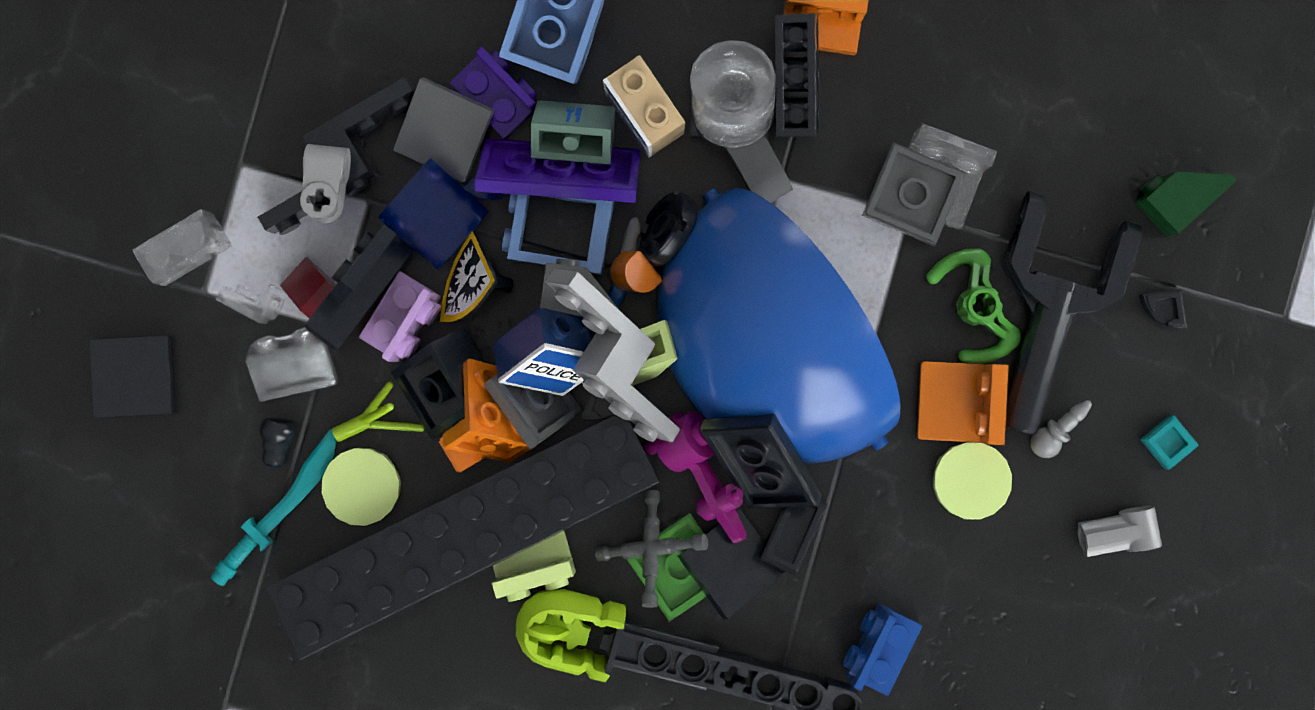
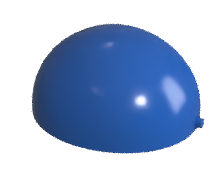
(774, 331)

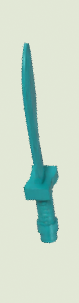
(257, 534)

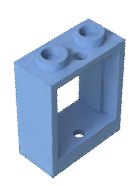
(598, 244)

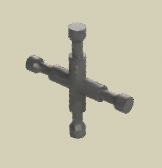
(651, 548)

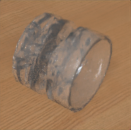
(733, 93)

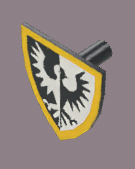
(470, 282)

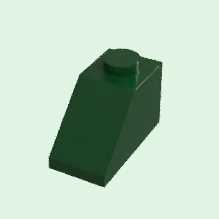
(1180, 197)

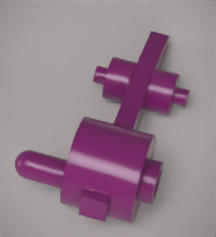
(691, 452)

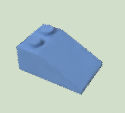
(552, 35)

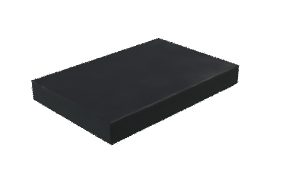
(761, 461)

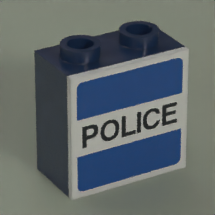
(543, 352)

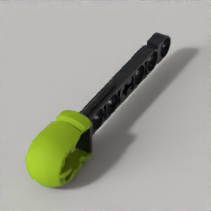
(543, 634)

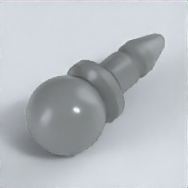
(1050, 438)

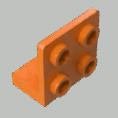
(962, 402)
(485, 426)

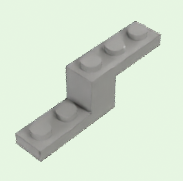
(612, 355)

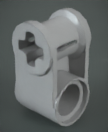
(325, 174)

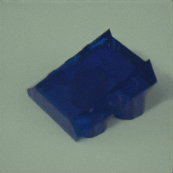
(433, 214)

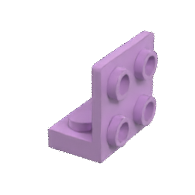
(401, 317)

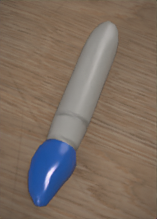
(629, 244)

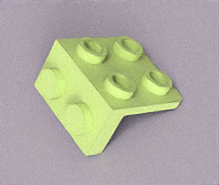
(540, 565)

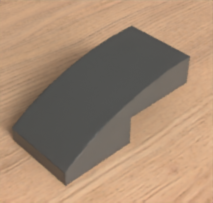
(760, 169)

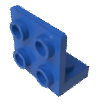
(881, 649)

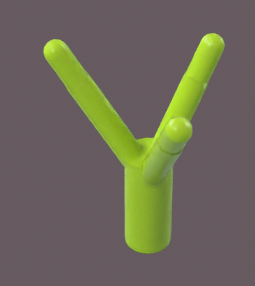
(368, 418)

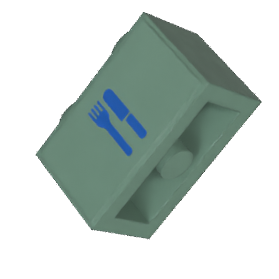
(572, 132)

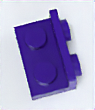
(492, 86)

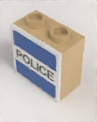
(644, 106)

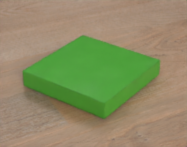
(674, 584)

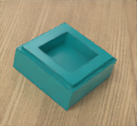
(1169, 442)

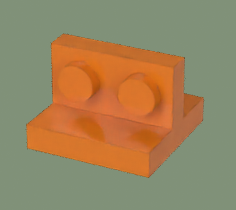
(838, 22)

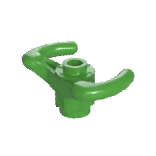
(991, 308)

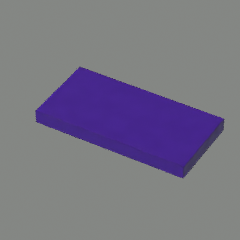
(509, 169)

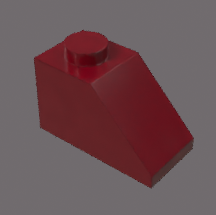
(307, 286)

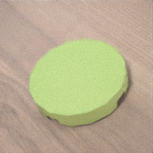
(972, 480)
(361, 486)

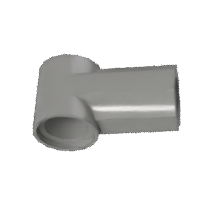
(1131, 530)

